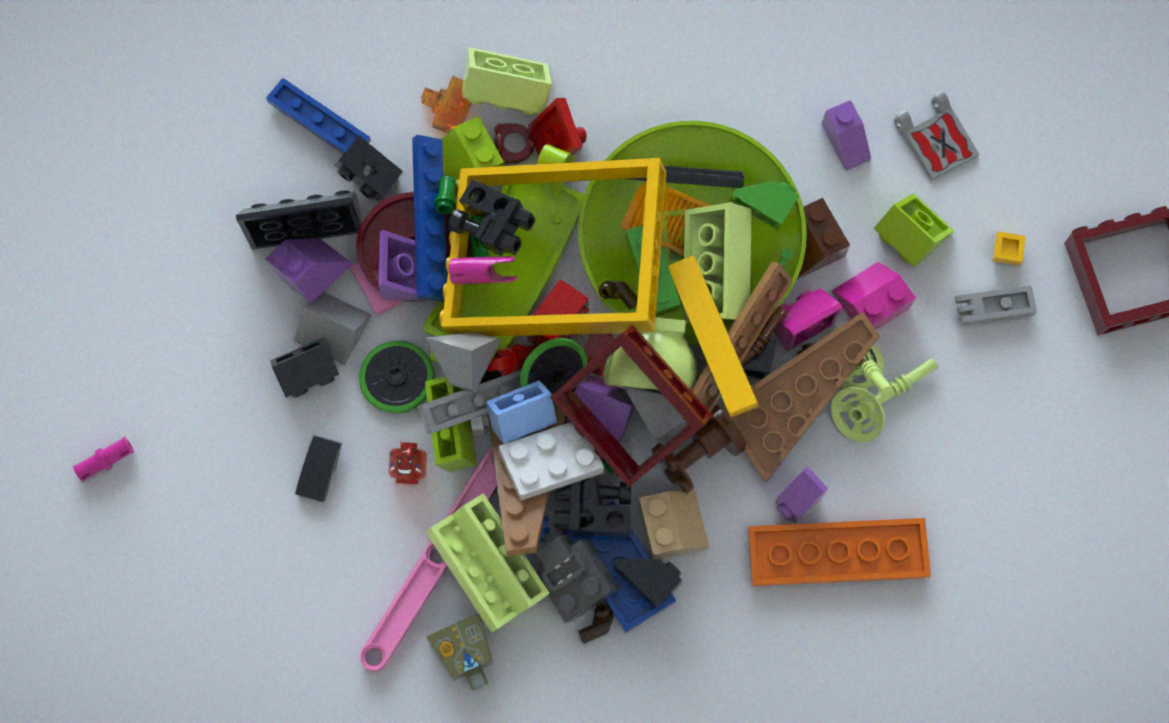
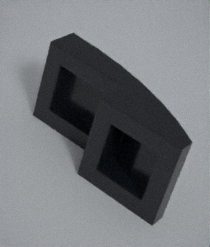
(318, 468)

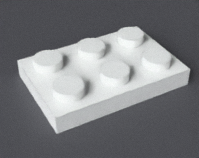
(549, 460)

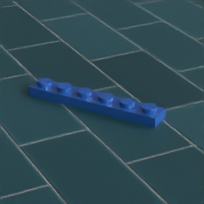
(429, 224)

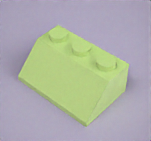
(506, 81)

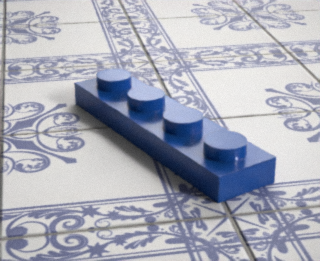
(314, 116)

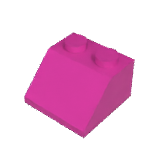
(877, 293)
(807, 318)

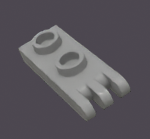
(996, 305)

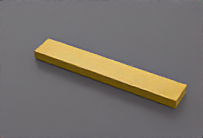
(712, 337)

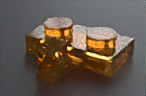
(448, 105)

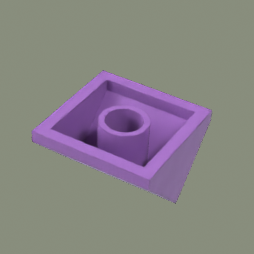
(397, 267)
(608, 404)

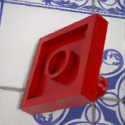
(557, 128)

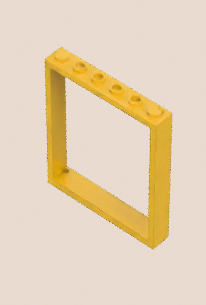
(605, 323)

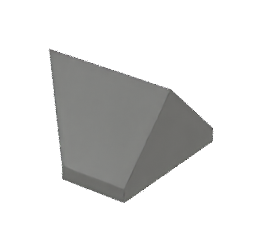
(464, 357)

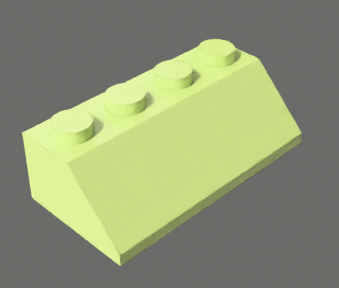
(722, 247)

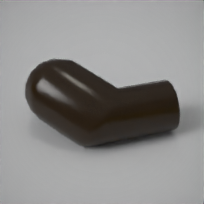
(618, 290)
(600, 626)

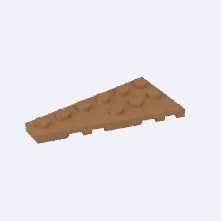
(799, 392)
(520, 519)

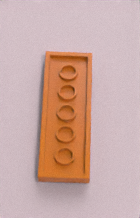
(838, 552)

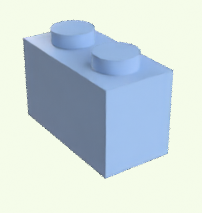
(521, 412)

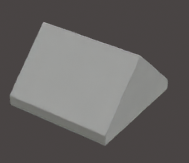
(335, 322)

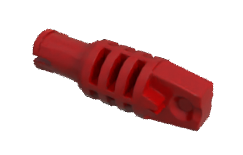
(510, 359)

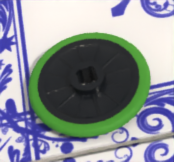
(557, 356)
(390, 359)

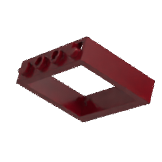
(1088, 282)
(665, 381)

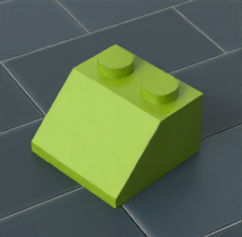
(469, 147)
(913, 229)

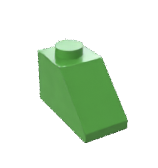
(768, 201)

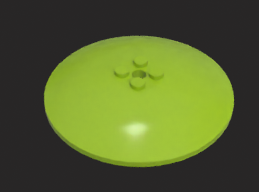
(685, 145)

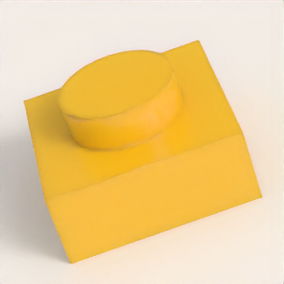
(1008, 248)

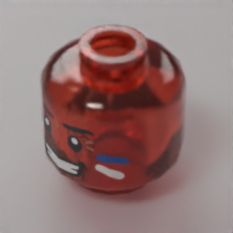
(407, 463)

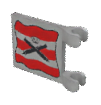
(940, 141)

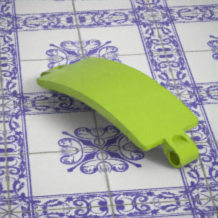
(540, 252)

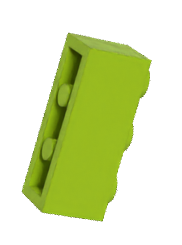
(454, 444)

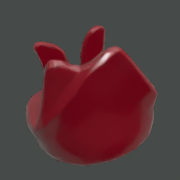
(504, 130)

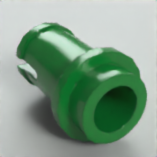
(445, 202)

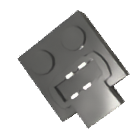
(574, 576)

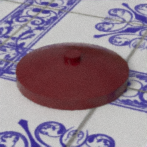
(394, 216)

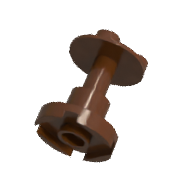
(707, 441)

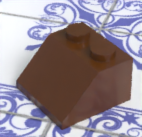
(824, 238)

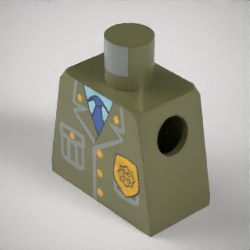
(464, 650)

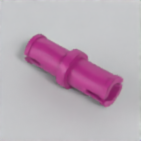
(103, 459)

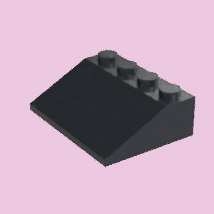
(301, 219)

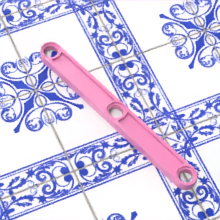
(423, 577)

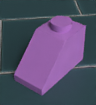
(847, 134)
(800, 495)

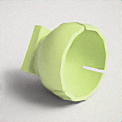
(671, 346)

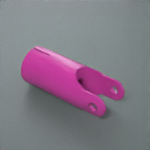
(478, 270)

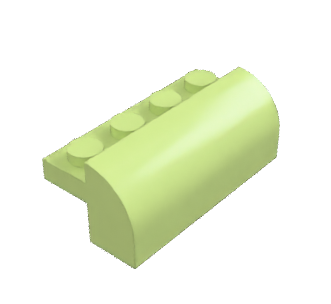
(476, 554)

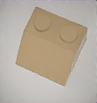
(672, 523)

